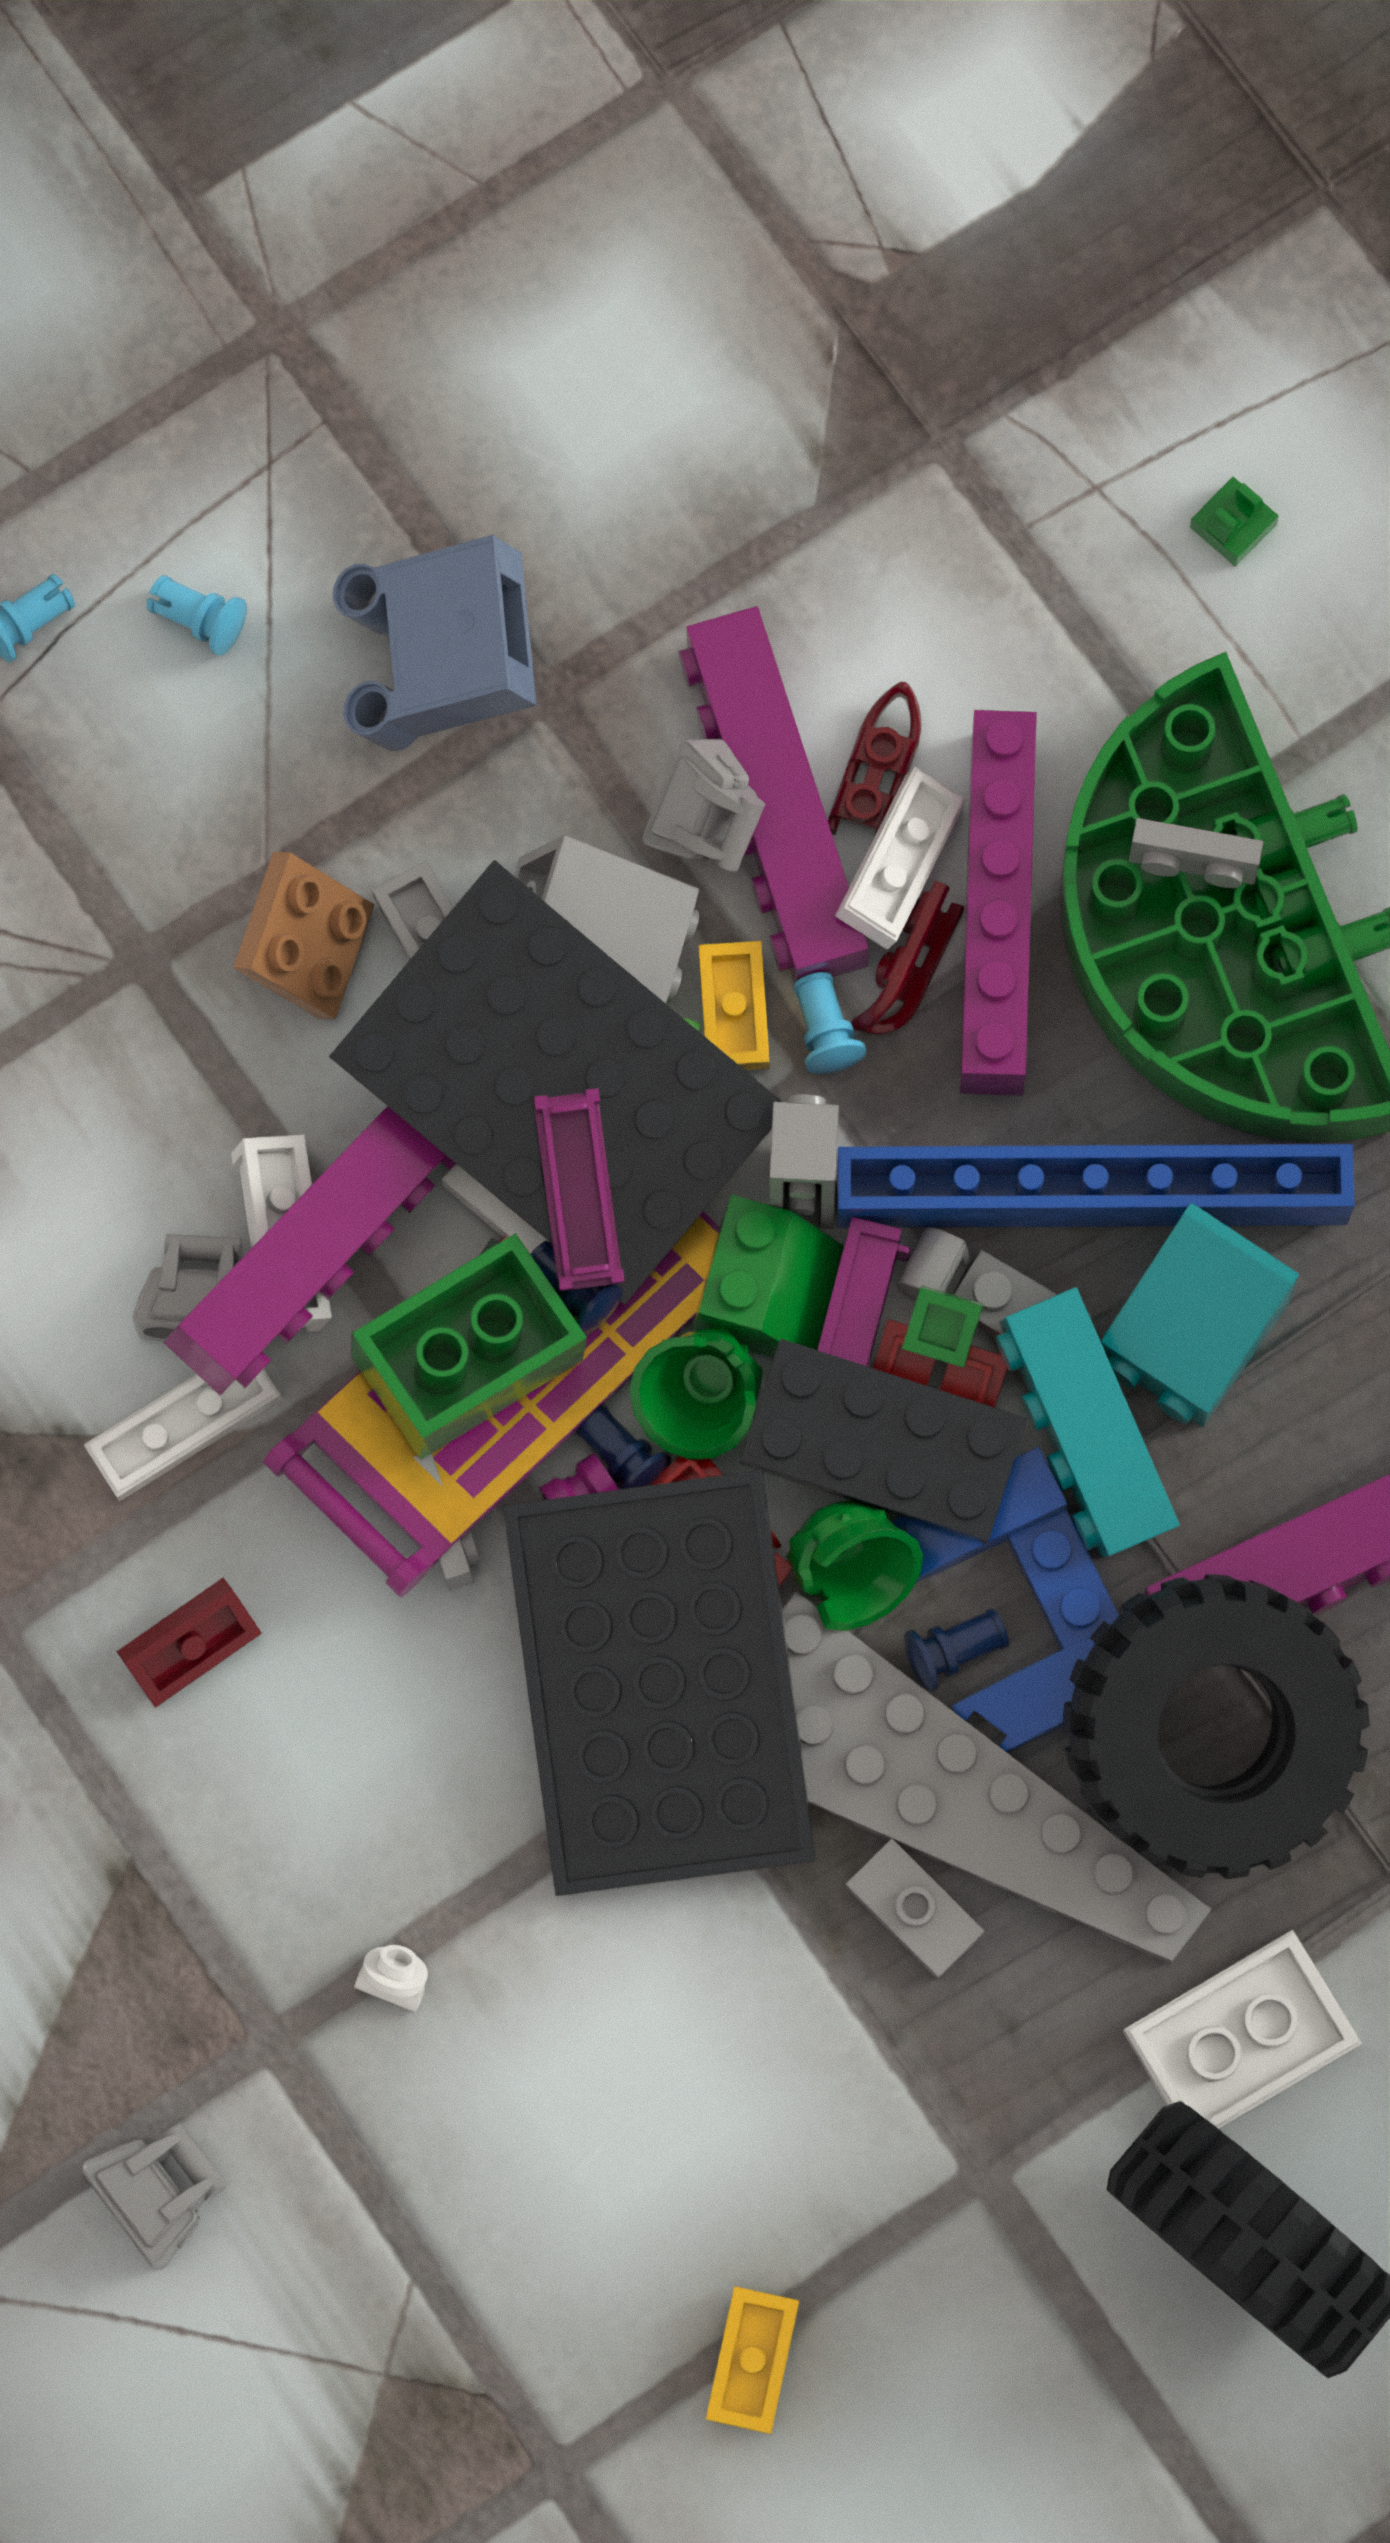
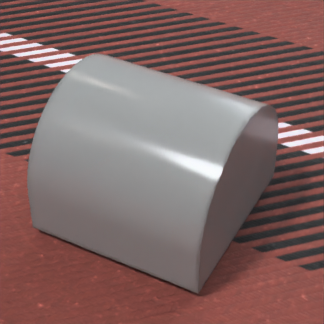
(936, 1262)

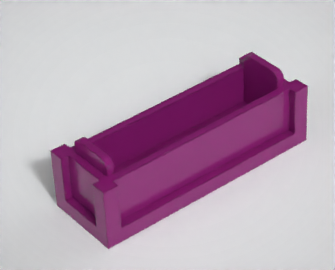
(578, 1190)
(861, 1290)

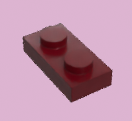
(189, 1642)

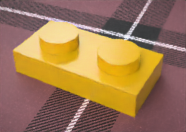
(735, 1001)
(752, 2360)

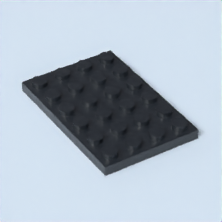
(529, 1007)
(659, 1683)

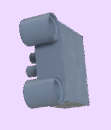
(453, 640)

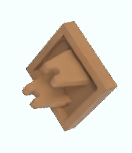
(303, 935)

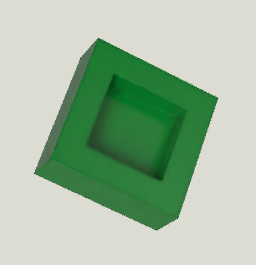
(1234, 521)
(942, 1326)

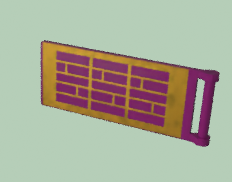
(496, 1454)

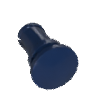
(590, 1305)
(627, 1458)
(949, 1648)

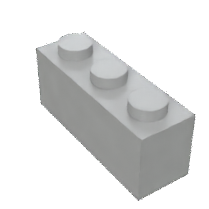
(805, 1158)

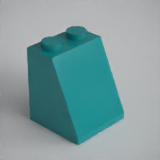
(1197, 1316)

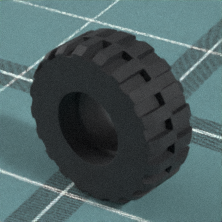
(1290, 1784)
(1253, 2238)

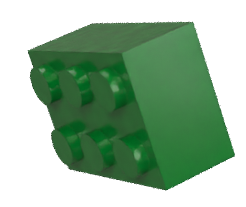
(468, 1346)

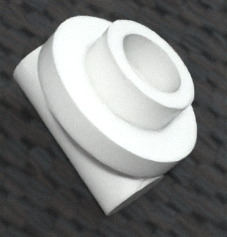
(394, 1976)

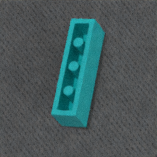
(1087, 1424)

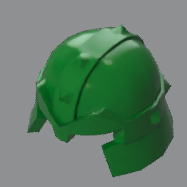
(696, 1393)
(854, 1563)

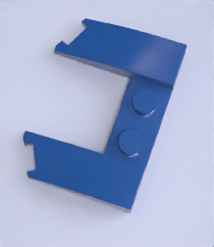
(1064, 1586)

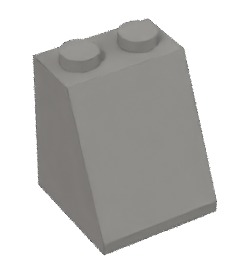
(617, 905)

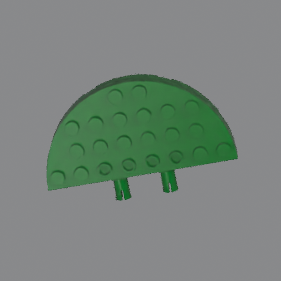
(1211, 990)

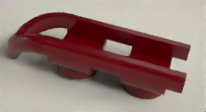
(882, 751)
(897, 970)

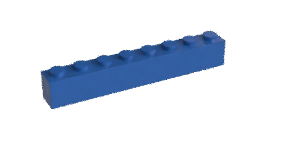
(1095, 1185)

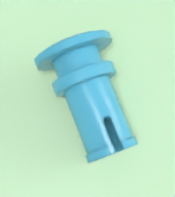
(31, 613)
(204, 615)
(828, 1032)

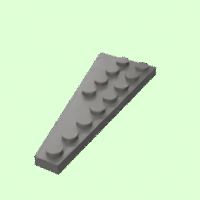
(938, 1786)

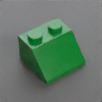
(768, 1277)

